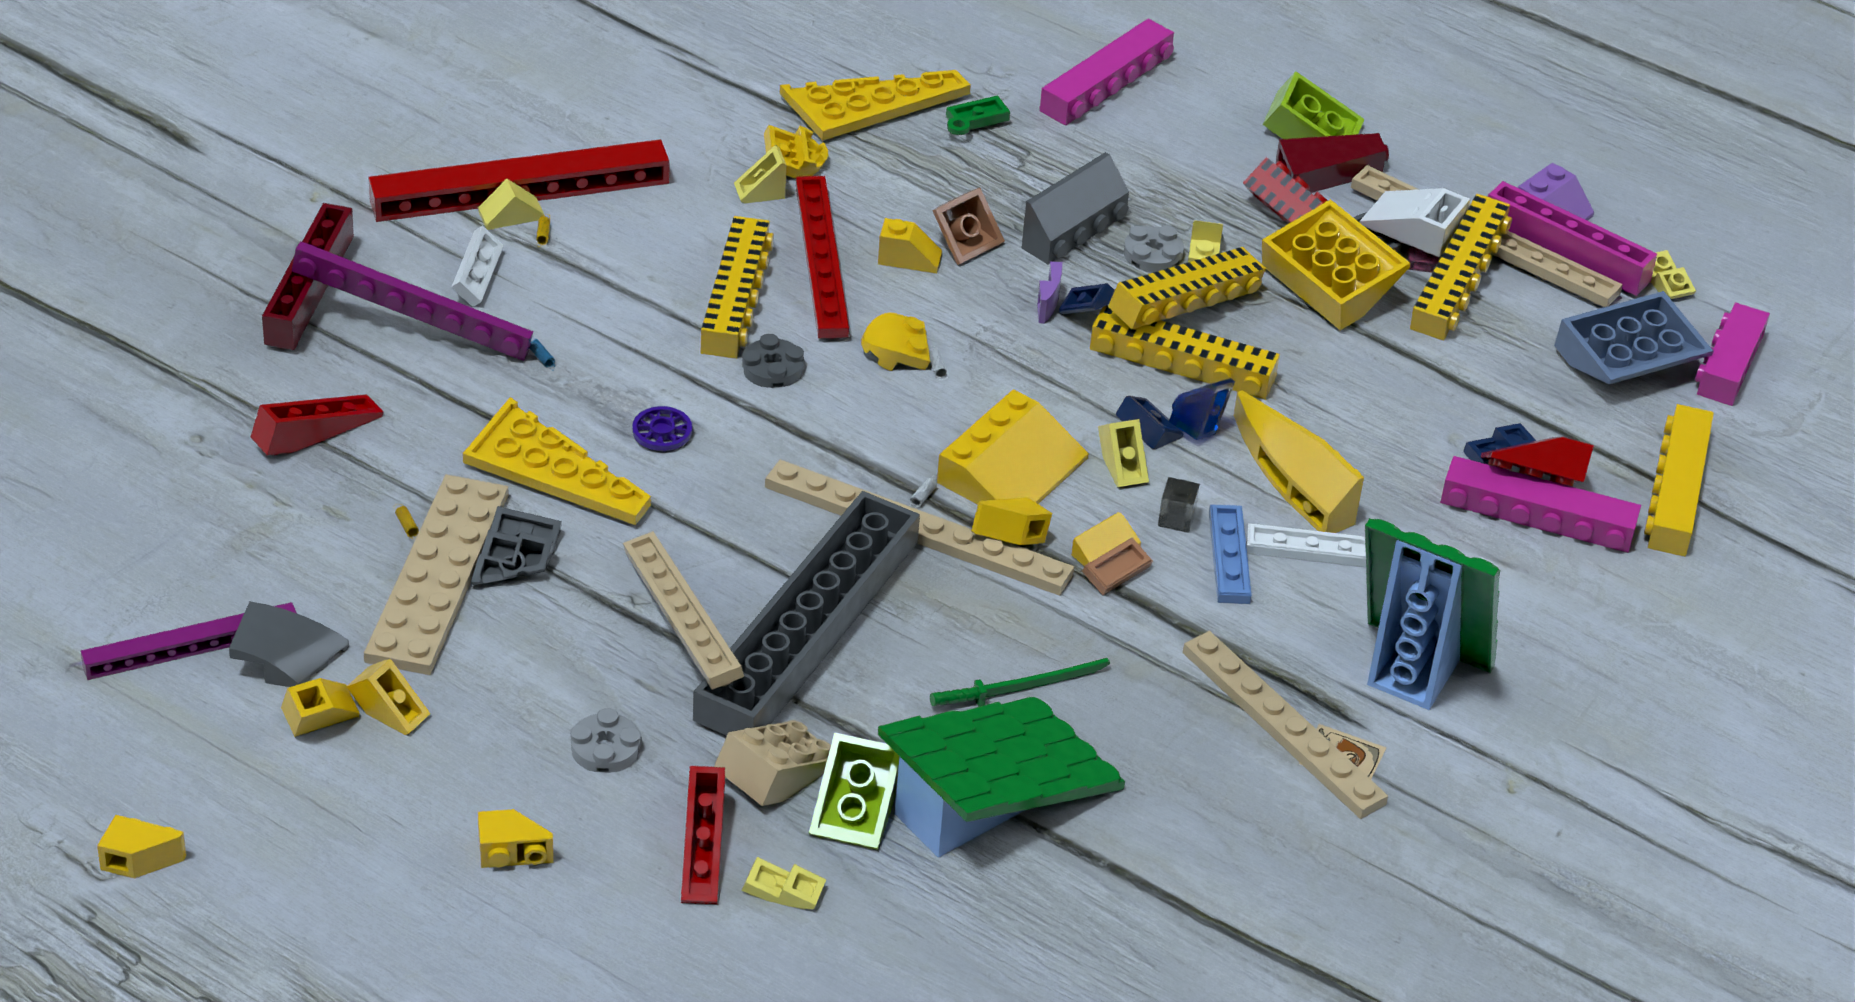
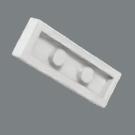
(477, 266)

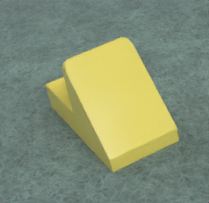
(1204, 240)

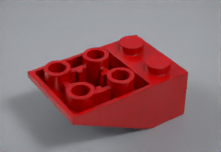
(1556, 457)

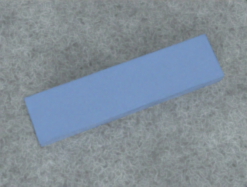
(1229, 554)

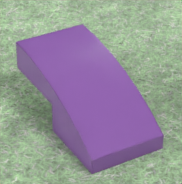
(1049, 292)

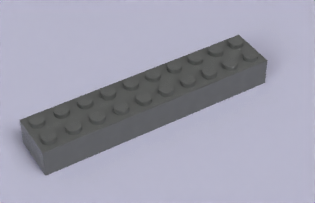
(810, 614)

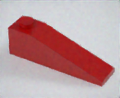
(300, 424)
(703, 835)

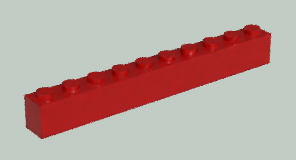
(542, 175)

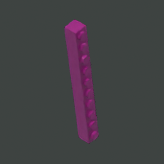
(162, 646)

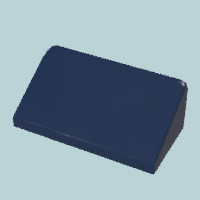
(1087, 298)
(1154, 425)

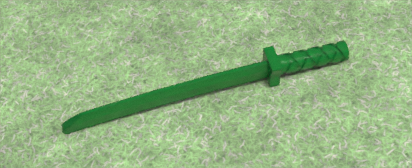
(980, 691)

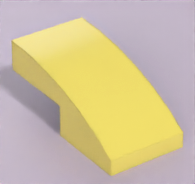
(793, 888)

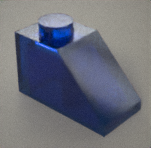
(1201, 409)

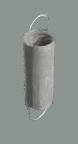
(937, 363)
(923, 492)

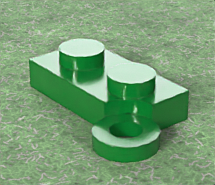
(976, 114)

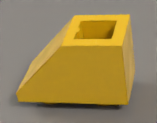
(1012, 520)
(317, 705)
(512, 840)
(139, 847)

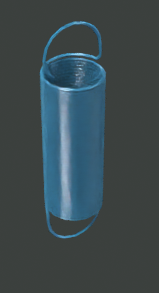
(542, 353)

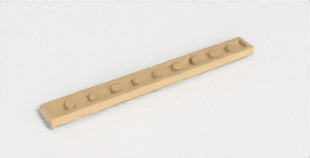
(1515, 249)
(933, 531)

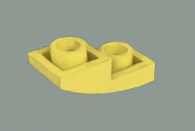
(1670, 279)

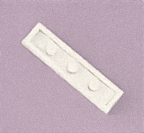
(1306, 545)

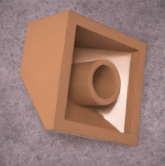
(968, 225)

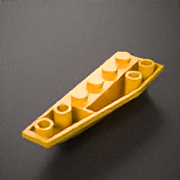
(1300, 465)

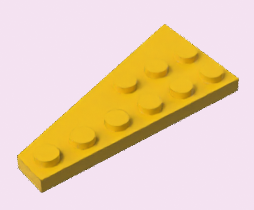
(867, 101)
(548, 461)

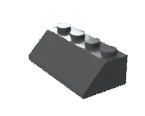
(1074, 209)

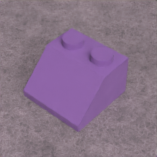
(1560, 189)

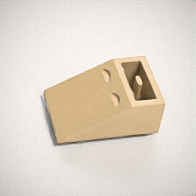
(773, 760)

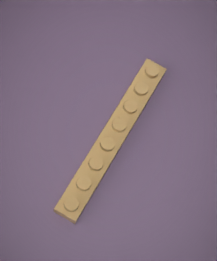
(683, 611)
(1285, 725)

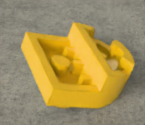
(799, 150)
(897, 339)

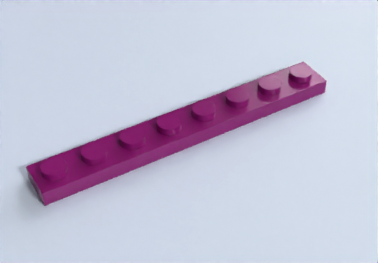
(412, 301)

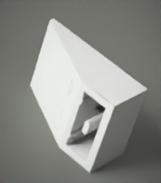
(1418, 217)

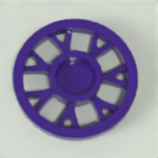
(662, 428)

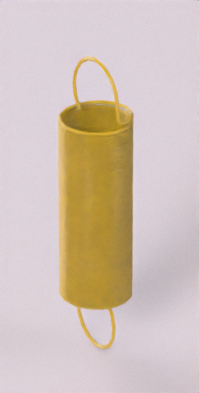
(543, 230)
(406, 521)

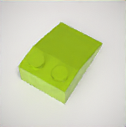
(1308, 111)
(856, 792)

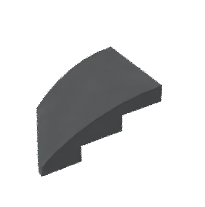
(516, 546)
(285, 643)

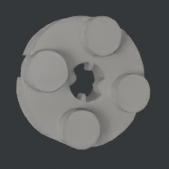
(1142, 239)
(605, 726)

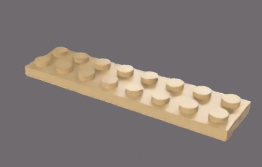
(436, 575)

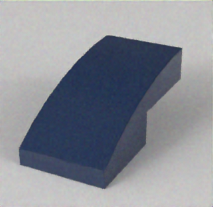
(1502, 437)

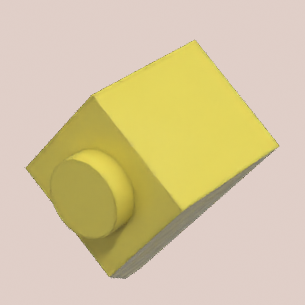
(1124, 452)

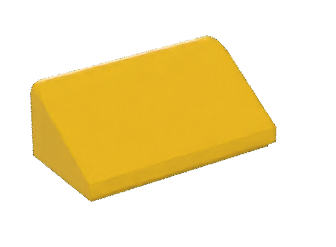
(1102, 538)

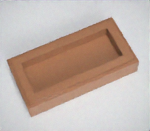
(1117, 566)

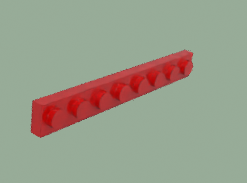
(822, 257)

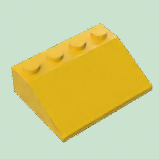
(1333, 263)
(1010, 453)

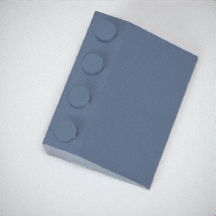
(1630, 339)

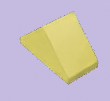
(764, 179)
(509, 207)

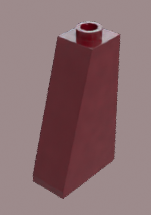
(1331, 159)

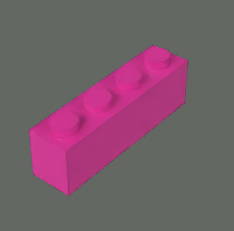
(1732, 353)

